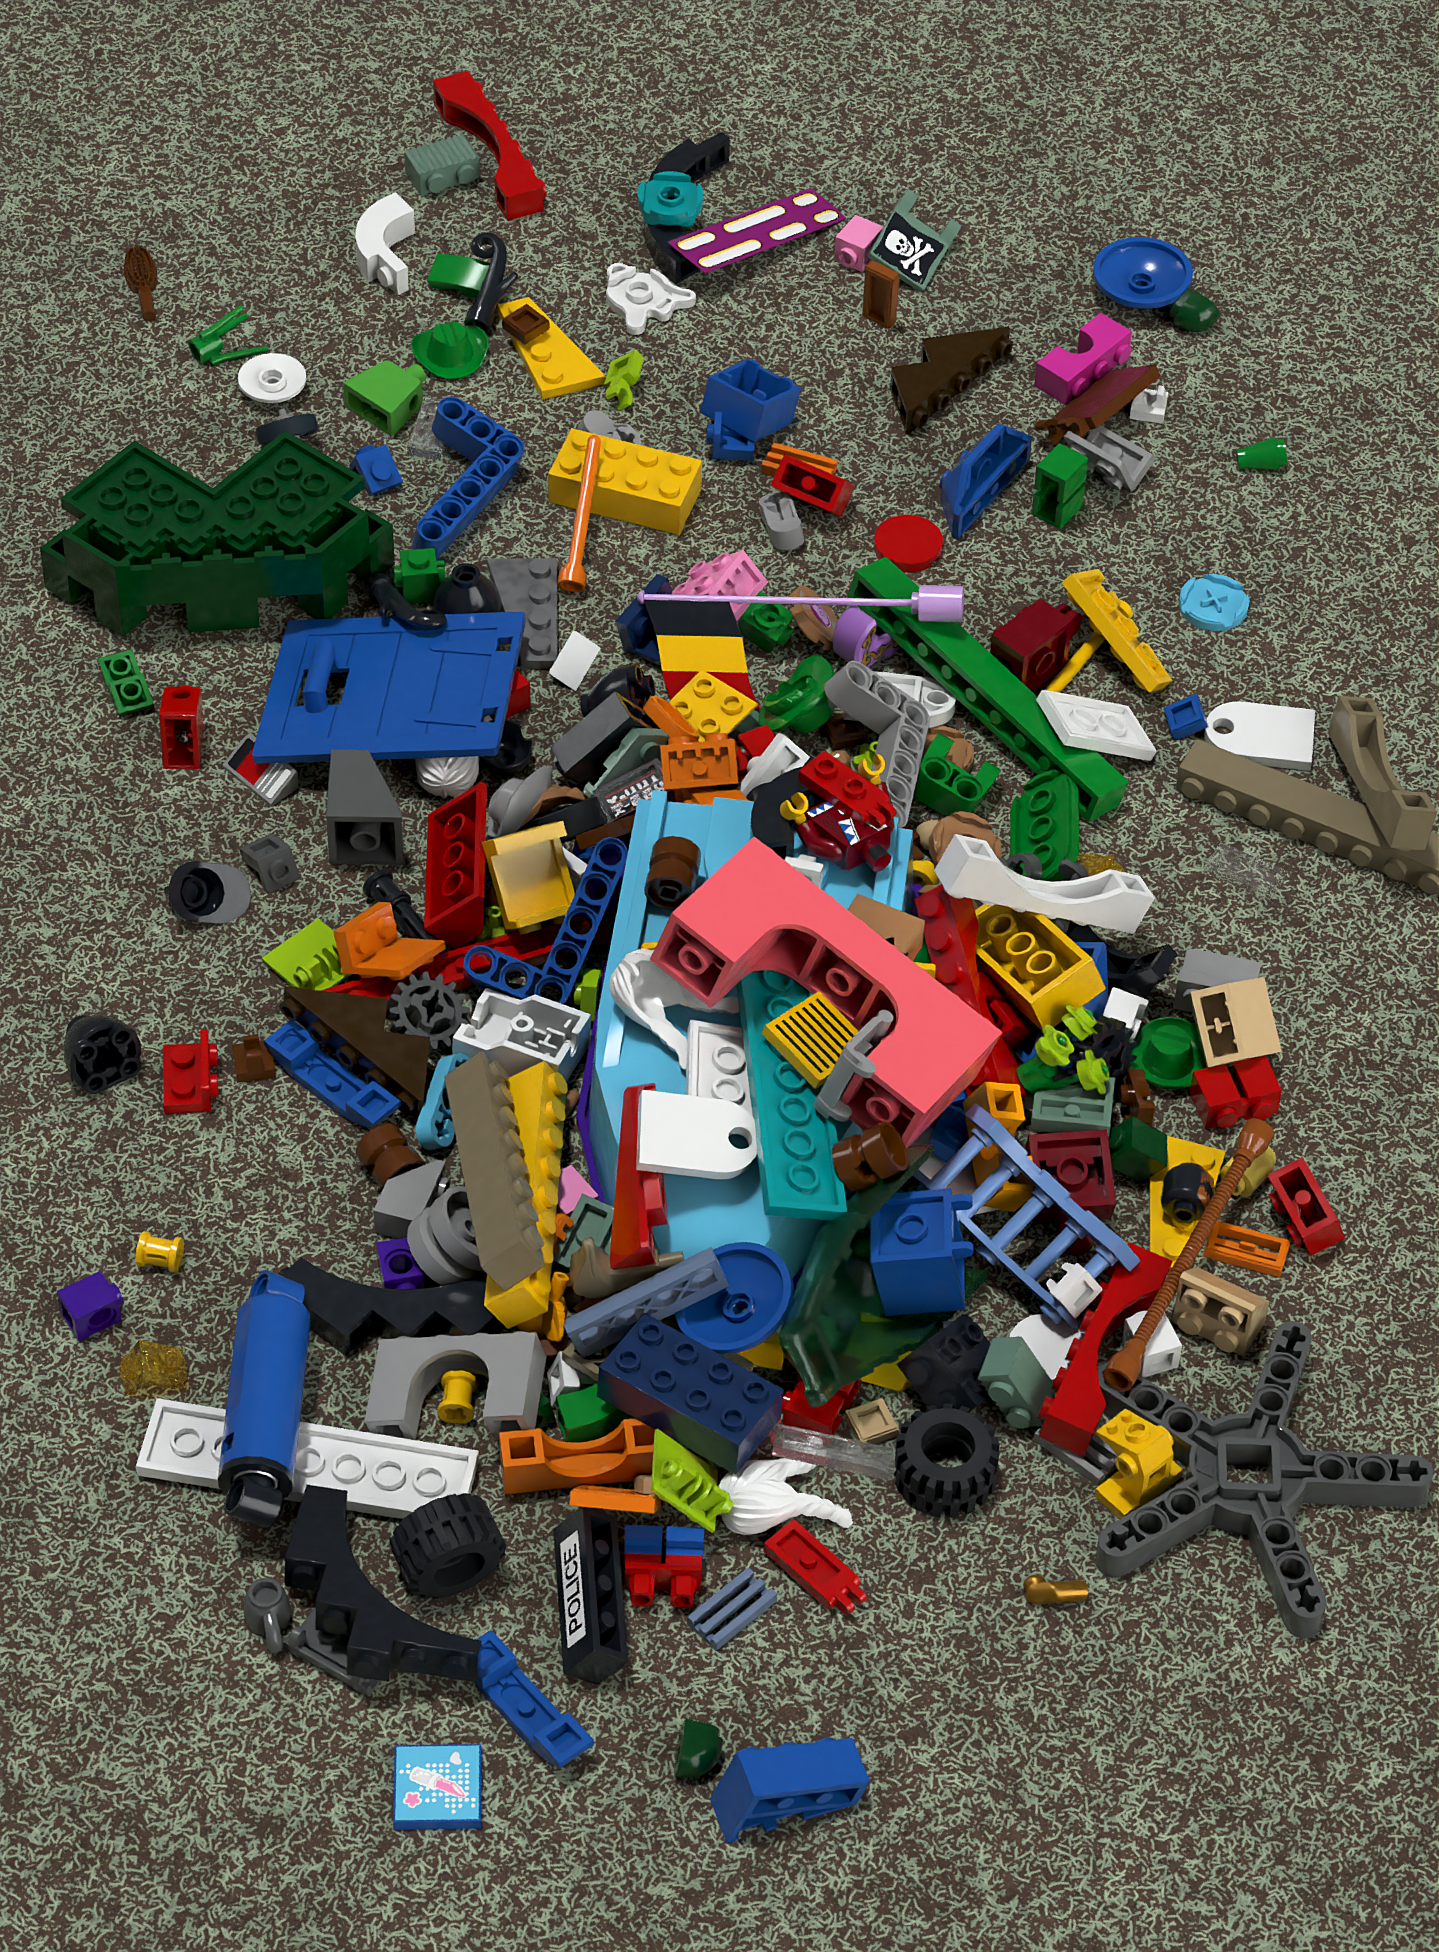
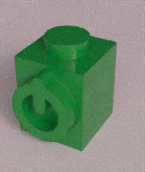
(419, 574)
(766, 624)

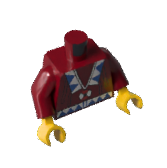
(837, 837)

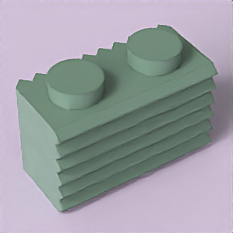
(442, 164)
(1015, 1381)

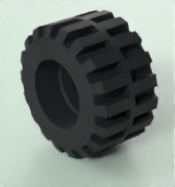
(939, 1486)
(447, 1546)

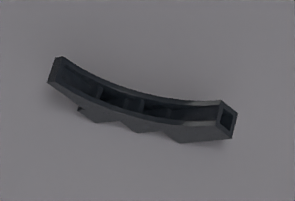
(350, 1605)

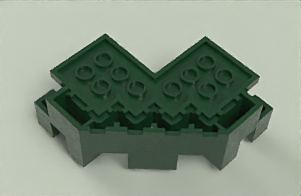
(259, 533)

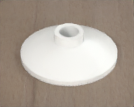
(272, 378)

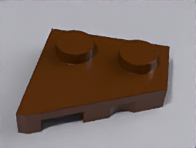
(618, 829)
(1134, 1097)

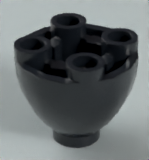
(466, 592)
(625, 680)
(101, 1052)

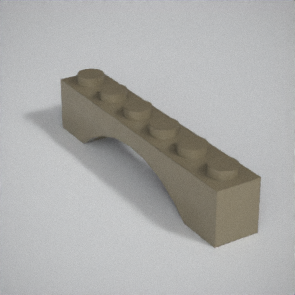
(1360, 741)

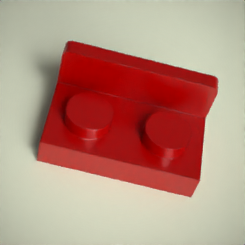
(188, 1076)

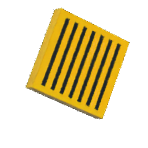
(811, 1037)

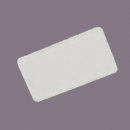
(574, 660)

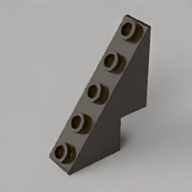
(945, 370)
(355, 1032)

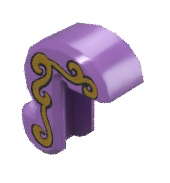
(861, 639)

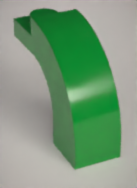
(585, 1416)

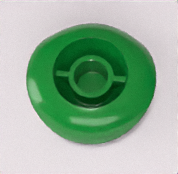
(450, 349)
(1168, 1052)

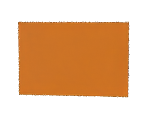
(614, 1499)

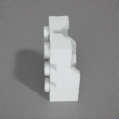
(525, 1033)

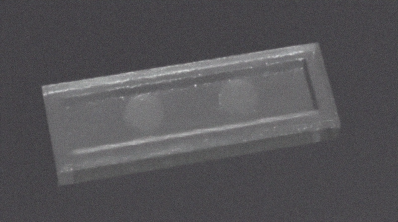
(832, 1452)

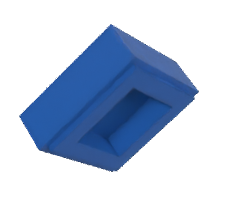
(1186, 717)

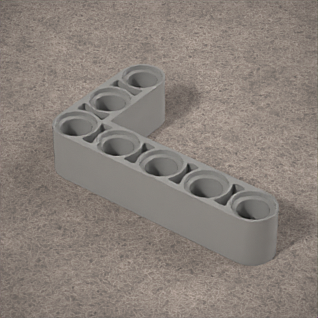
(897, 720)

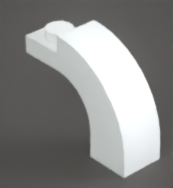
(376, 232)

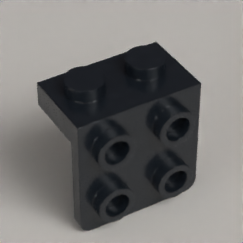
(949, 1365)

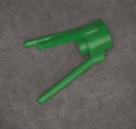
(209, 344)

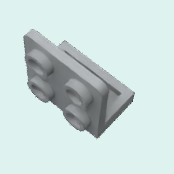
(1112, 457)
(1209, 969)

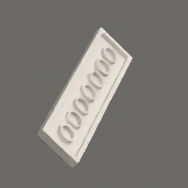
(377, 1470)

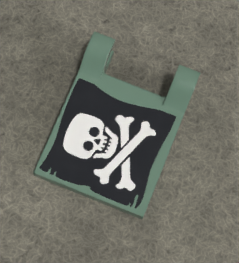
(911, 245)

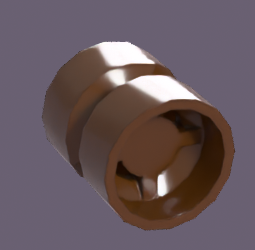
(672, 872)
(386, 1153)
(870, 1156)

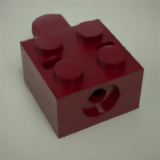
(1036, 642)
(1076, 1163)

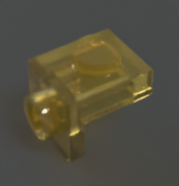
(153, 1365)

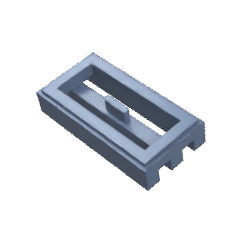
(766, 1599)

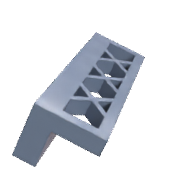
(655, 1296)

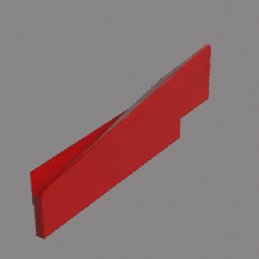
(638, 1194)

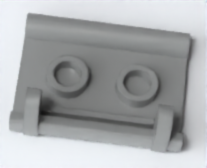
(851, 1061)

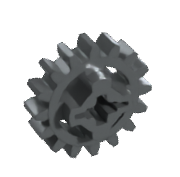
(443, 1010)

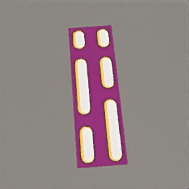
(757, 230)

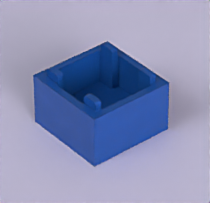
(751, 399)

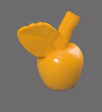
(551, 1322)

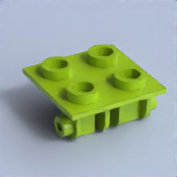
(308, 958)
(687, 1482)

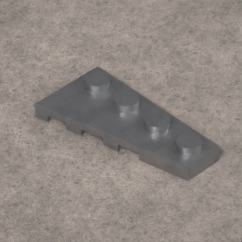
(531, 588)

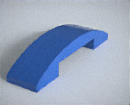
(328, 1079)
(526, 1708)

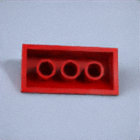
(456, 868)

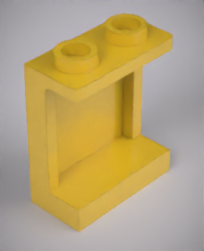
(530, 876)

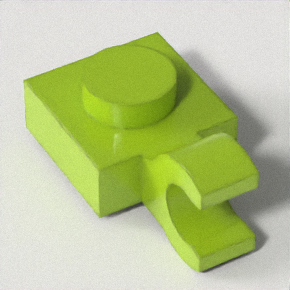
(621, 376)
(587, 990)

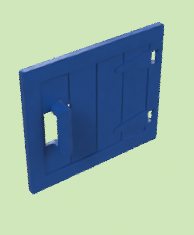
(404, 690)

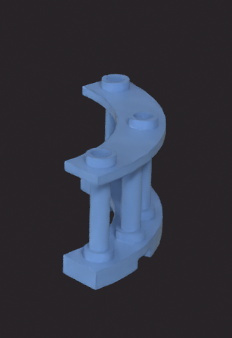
(1046, 1192)

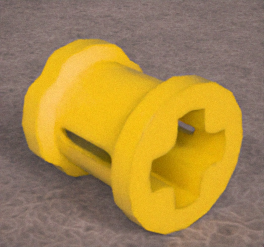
(159, 1252)
(457, 1397)

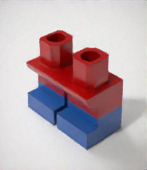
(681, 1569)

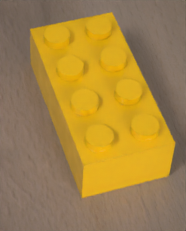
(630, 482)
(1034, 963)

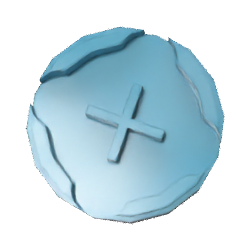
(1213, 602)

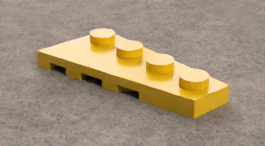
(553, 359)
(1121, 632)
(1166, 1234)

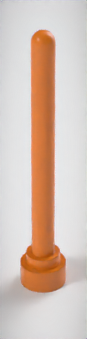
(572, 575)

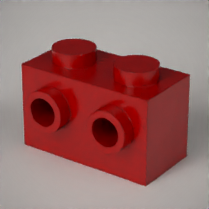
(1306, 1207)

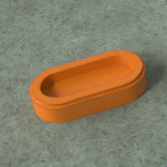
(669, 719)

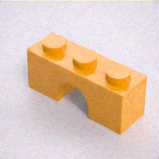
(1006, 1105)

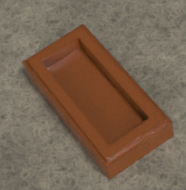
(880, 294)

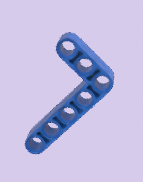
(495, 461)
(566, 940)

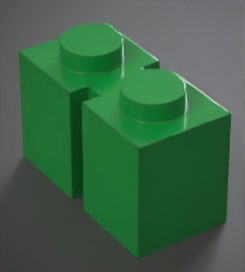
(1059, 486)

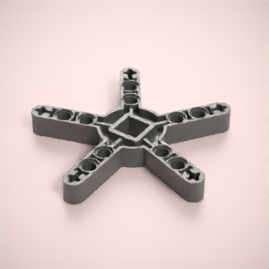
(1253, 1509)

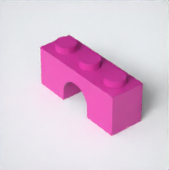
(1100, 348)

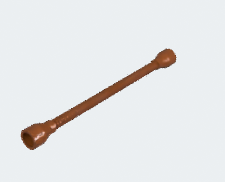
(1126, 1364)

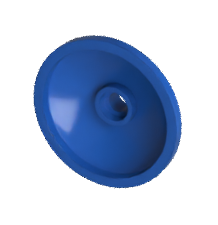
(1142, 272)
(756, 1282)

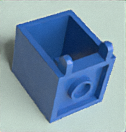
(920, 1252)

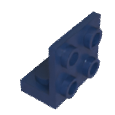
(636, 626)

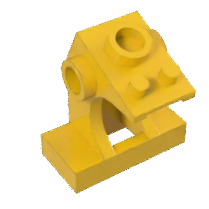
(1142, 1463)

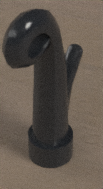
(493, 284)
(384, 593)

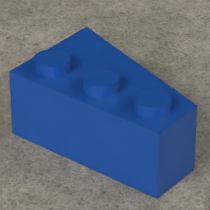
(788, 1781)

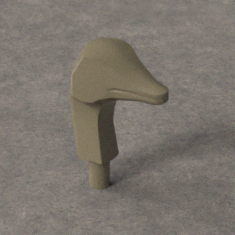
(594, 1278)

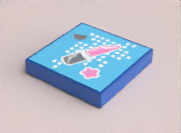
(437, 1786)

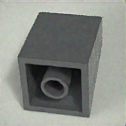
(361, 812)

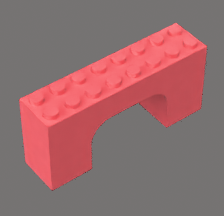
(773, 918)

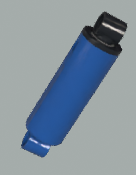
(264, 1400)

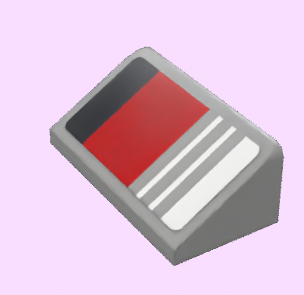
(267, 780)

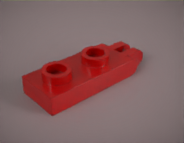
(847, 790)
(815, 1568)

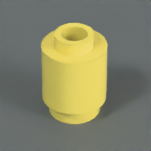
(1254, 1174)

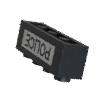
(590, 1595)

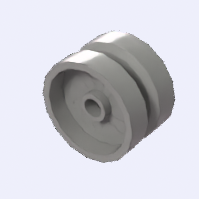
(445, 1239)

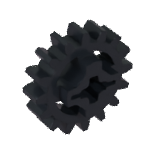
(1111, 1045)

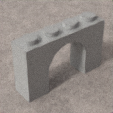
(413, 1366)

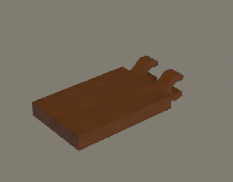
(1098, 402)

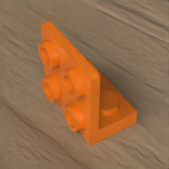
(699, 763)
(372, 946)

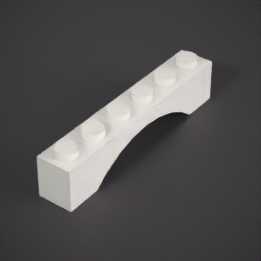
(1104, 900)

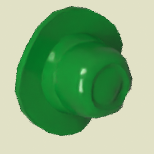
(800, 699)

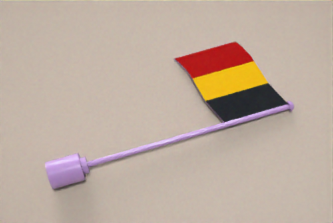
(704, 634)

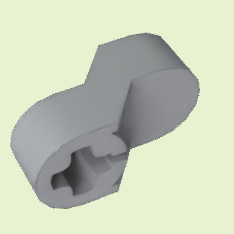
(600, 424)
(781, 521)

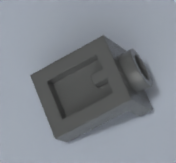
(272, 860)

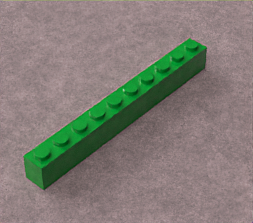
(986, 689)

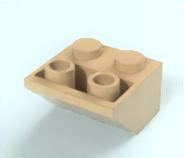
(1235, 1022)
(1218, 1310)

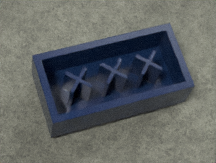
(690, 1393)

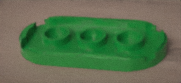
(1046, 822)

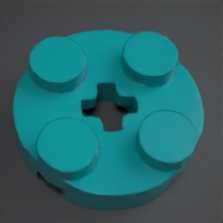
(681, 210)

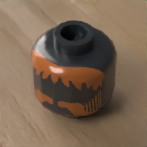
(1186, 1192)

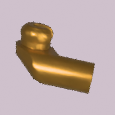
(1043, 1592)

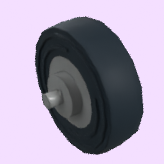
(295, 425)

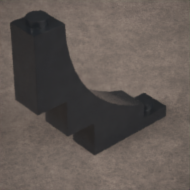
(349, 1311)

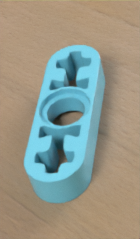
(435, 1122)

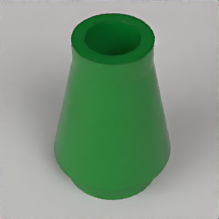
(1266, 454)

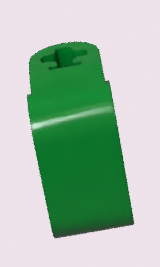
(947, 785)

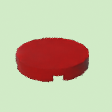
(908, 542)

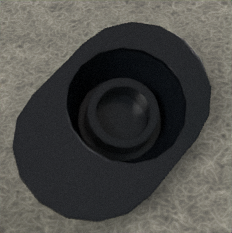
(213, 888)

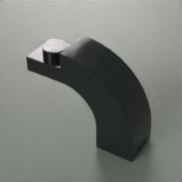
(766, 820)
(1129, 971)

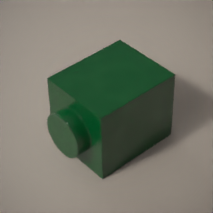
(1137, 1149)

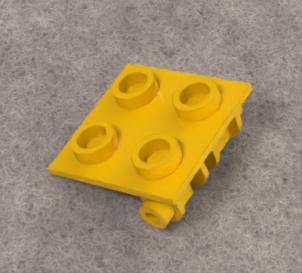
(712, 705)

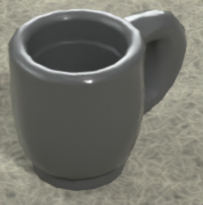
(267, 1611)

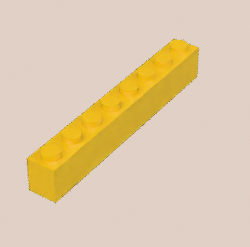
(540, 1113)

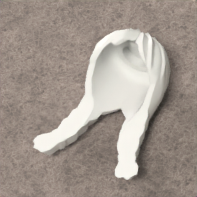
(448, 774)
(646, 989)
(765, 1500)

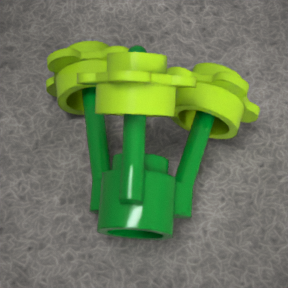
(1055, 1049)

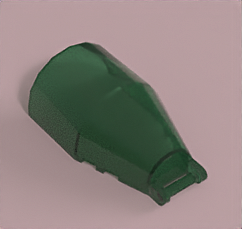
(836, 1314)

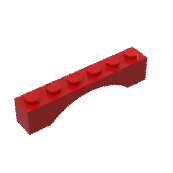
(465, 106)
(951, 943)
(1079, 1402)

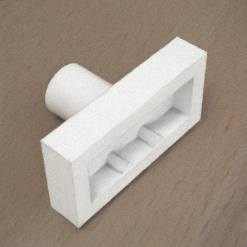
(777, 759)

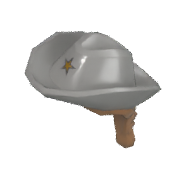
(522, 799)

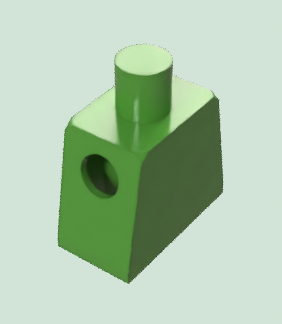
(386, 395)

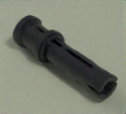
(400, 902)

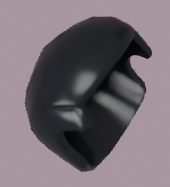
(512, 747)

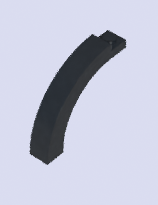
(695, 162)

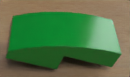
(458, 273)
(125, 683)

